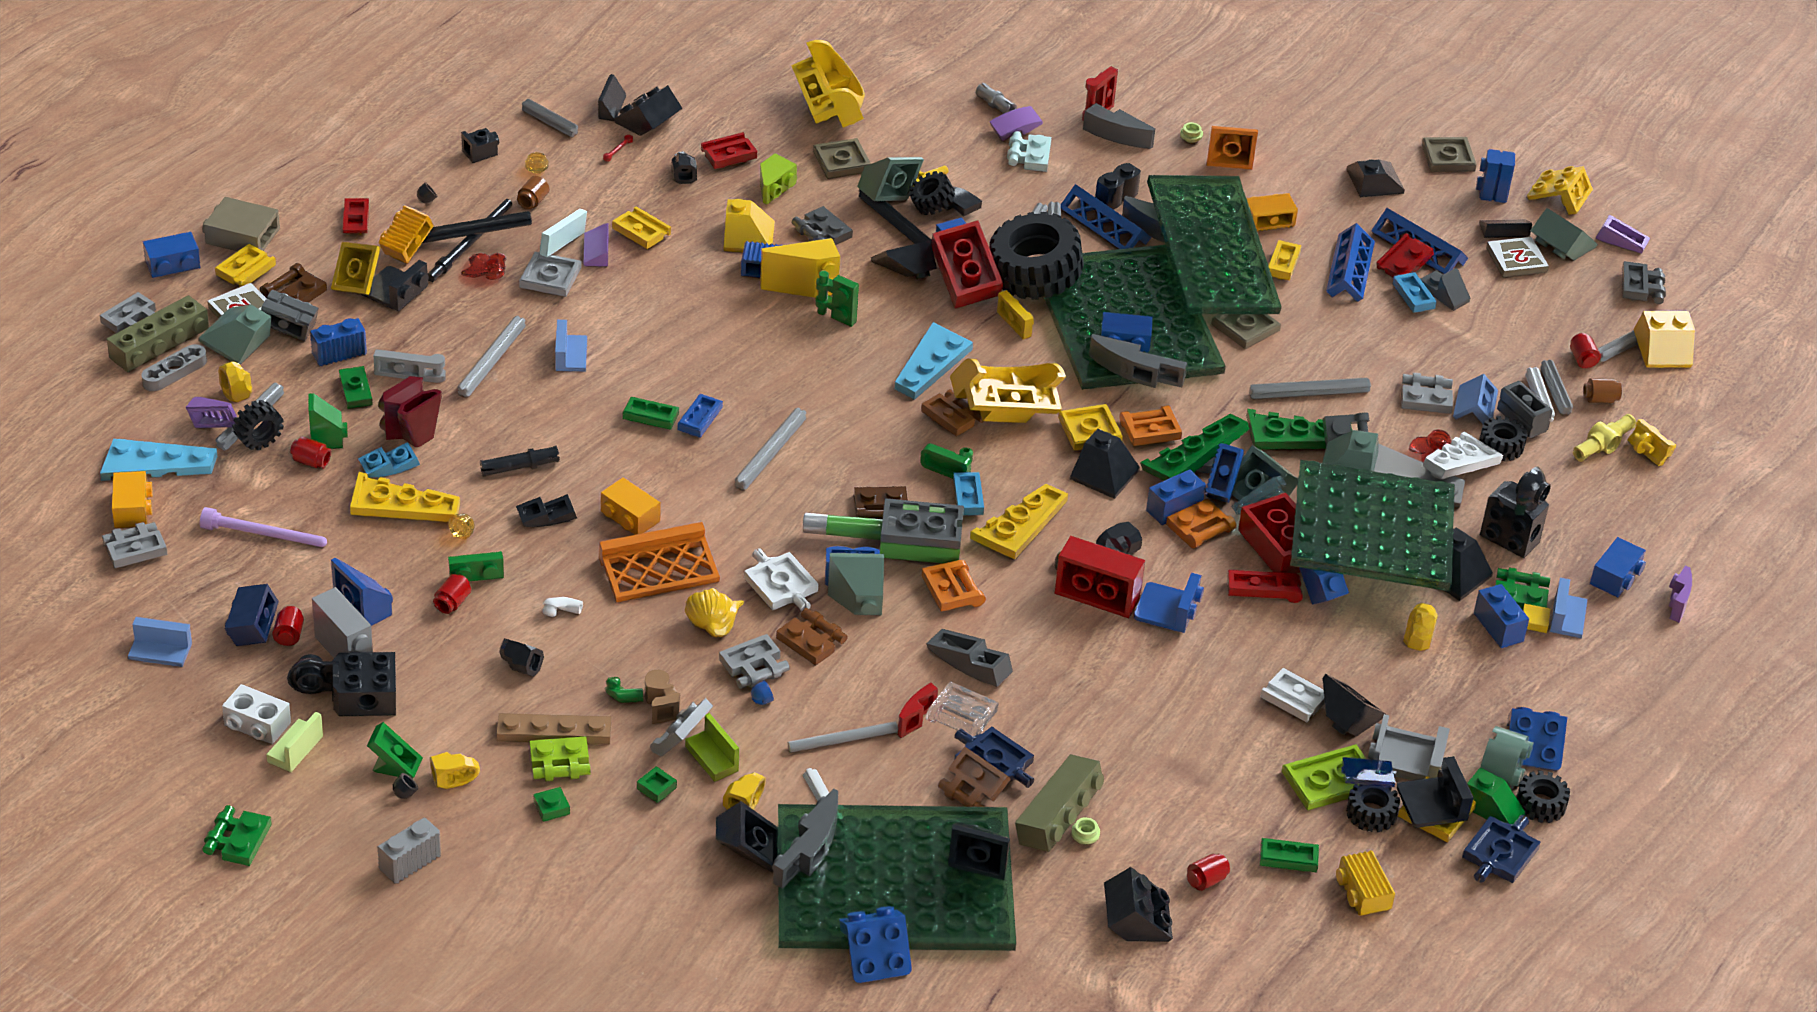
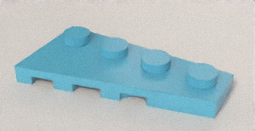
(931, 360)
(157, 459)

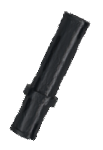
(531, 458)

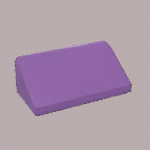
(596, 246)

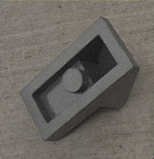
(1447, 288)

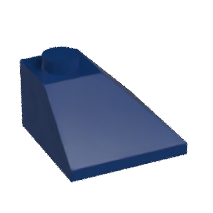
(362, 592)

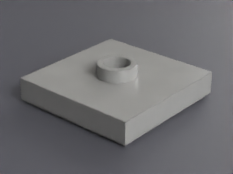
(550, 274)

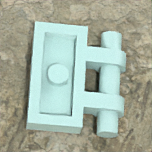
(1036, 154)

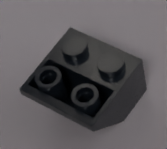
(648, 110)
(1137, 908)

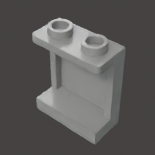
(1411, 753)

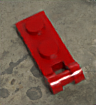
(1265, 585)

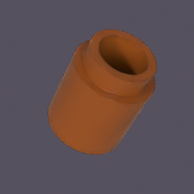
(532, 192)
(1602, 390)

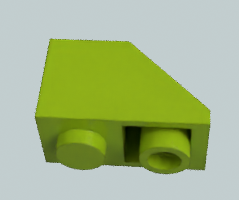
(776, 177)

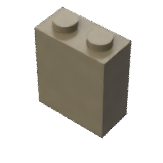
(239, 224)

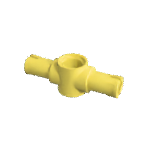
(1604, 437)

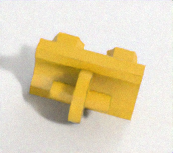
(1651, 443)

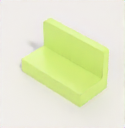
(296, 743)

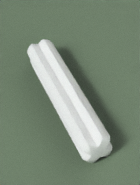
(1537, 386)

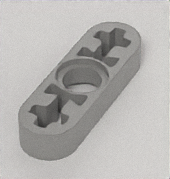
(188, 359)

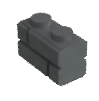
(290, 315)
(1526, 407)

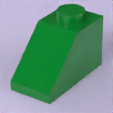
(326, 423)
(1494, 797)

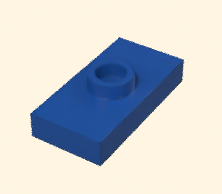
(700, 415)

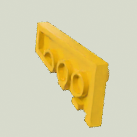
(389, 500)
(1021, 523)

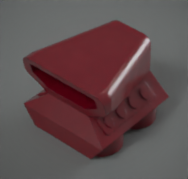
(410, 411)

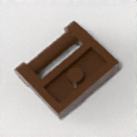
(304, 289)
(871, 500)

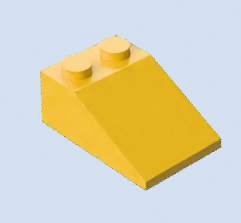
(797, 266)

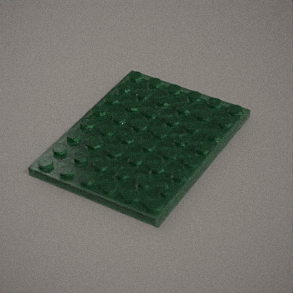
(1133, 284)
(900, 862)

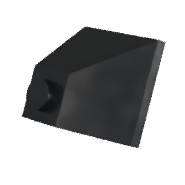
(1375, 178)
(909, 260)
(1105, 464)
(1468, 565)
(1348, 707)
(748, 835)
(978, 850)

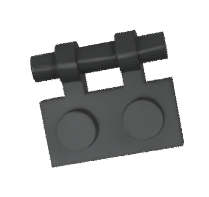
(822, 225)
(1635, 282)

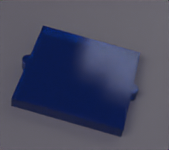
(1368, 772)

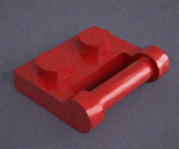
(1101, 89)

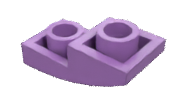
(1020, 119)
(1681, 587)

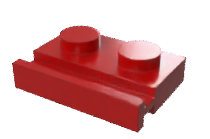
(729, 150)
(1405, 257)

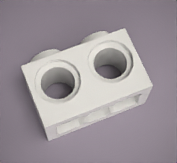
(256, 714)

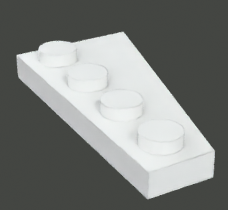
(1461, 456)

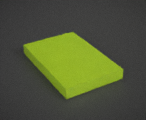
(1319, 777)

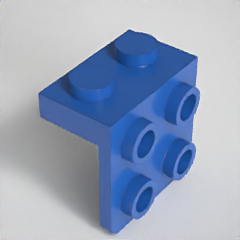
(1170, 606)
(1547, 733)
(877, 944)

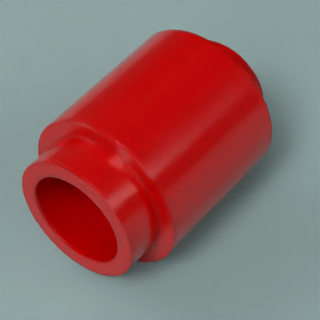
(1584, 350)
(310, 452)
(452, 593)
(288, 626)
(1208, 871)

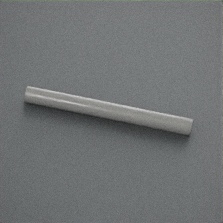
(841, 737)

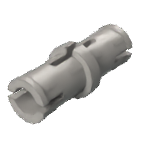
(995, 98)

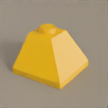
(746, 223)
(355, 268)

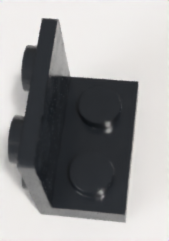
(1439, 798)

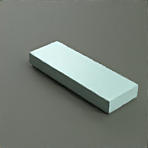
(563, 232)

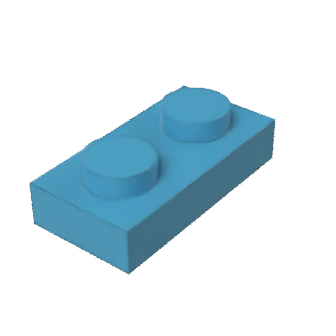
(1414, 292)
(969, 492)

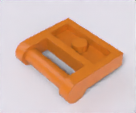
(1151, 426)
(1193, 519)
(945, 588)

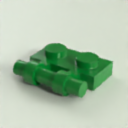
(843, 300)
(1522, 593)
(244, 840)

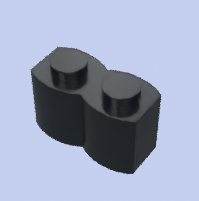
(1115, 185)

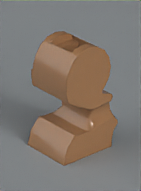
(661, 696)

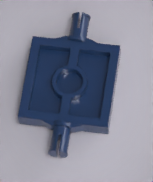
(1000, 753)
(1501, 849)

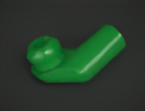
(621, 694)

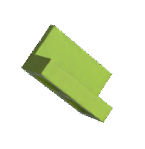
(714, 750)

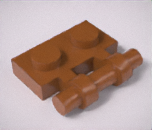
(951, 412)
(806, 641)
(978, 774)

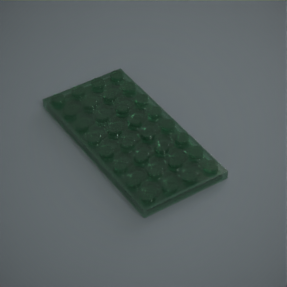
(1213, 245)

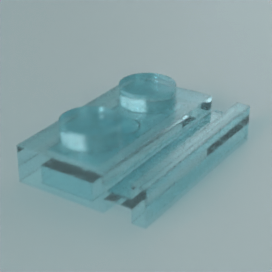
(1267, 490)

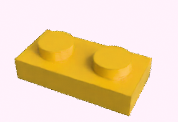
(1284, 260)
(1015, 314)

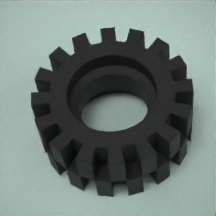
(932, 193)
(264, 432)
(1514, 435)
(1547, 786)
(1369, 816)

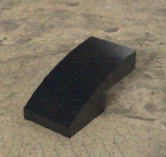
(964, 202)
(540, 514)

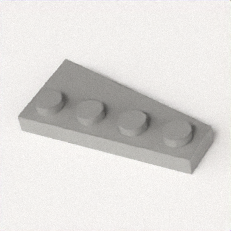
(1399, 464)

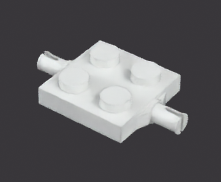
(780, 580)

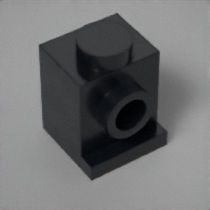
(480, 144)

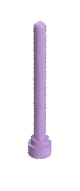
(212, 519)

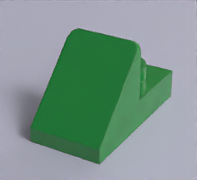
(393, 753)

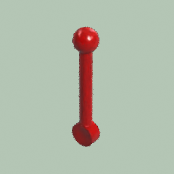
(627, 139)

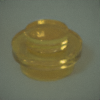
(536, 162)
(461, 526)

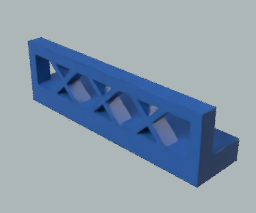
(1109, 215)
(1422, 235)
(1345, 260)

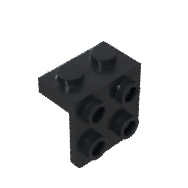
(397, 288)

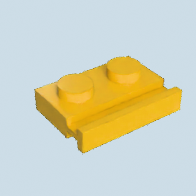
(641, 227)
(245, 266)

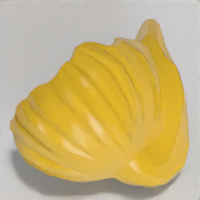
(712, 611)

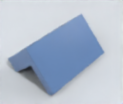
(570, 349)
(1477, 397)
(1568, 612)
(160, 642)

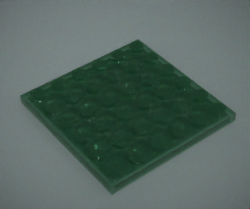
(1373, 525)

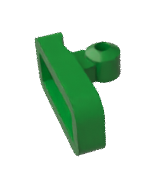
(946, 461)

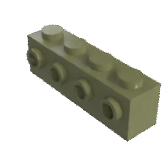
(157, 333)
(1059, 803)

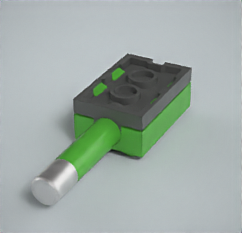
(906, 532)

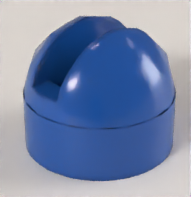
(762, 693)

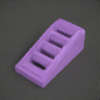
(1622, 235)
(206, 414)

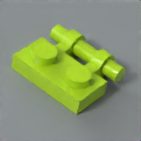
(560, 758)

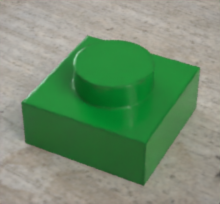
(656, 784)
(551, 804)

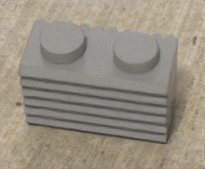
(409, 850)

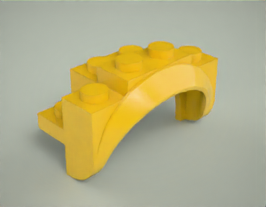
(829, 85)
(1008, 392)

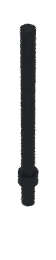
(444, 264)

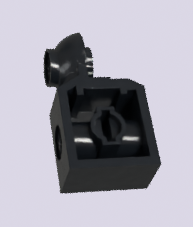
(1517, 513)
(358, 681)

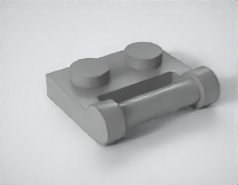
(680, 728)

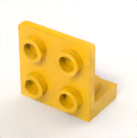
(1569, 182)

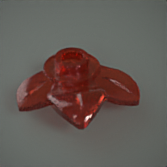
(487, 265)
(1429, 444)

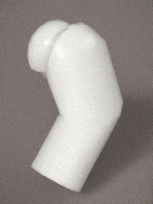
(561, 603)

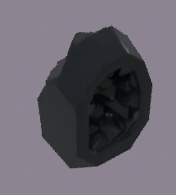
(684, 168)
(1122, 538)
(521, 657)

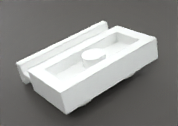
(1294, 695)

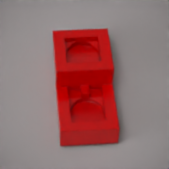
(356, 215)
(912, 713)

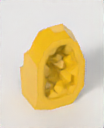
(234, 382)
(1420, 627)
(453, 770)
(746, 789)

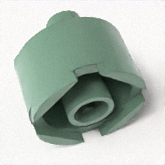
(1506, 755)

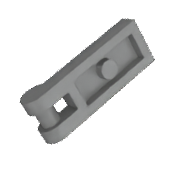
(405, 365)

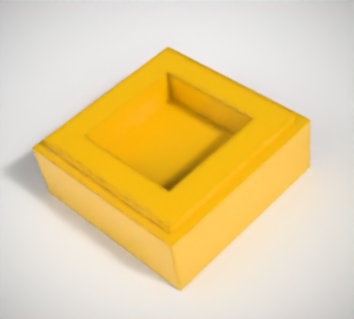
(1538, 617)

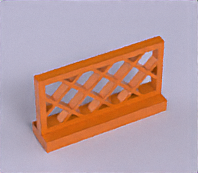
(653, 546)

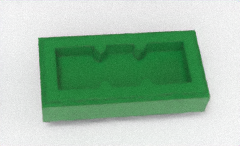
(355, 387)
(650, 413)
(1289, 855)

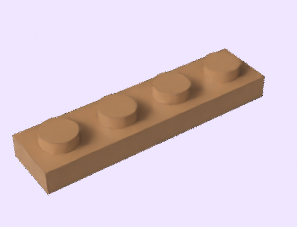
(543, 726)

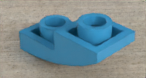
(384, 464)

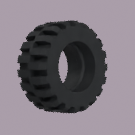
(1031, 236)

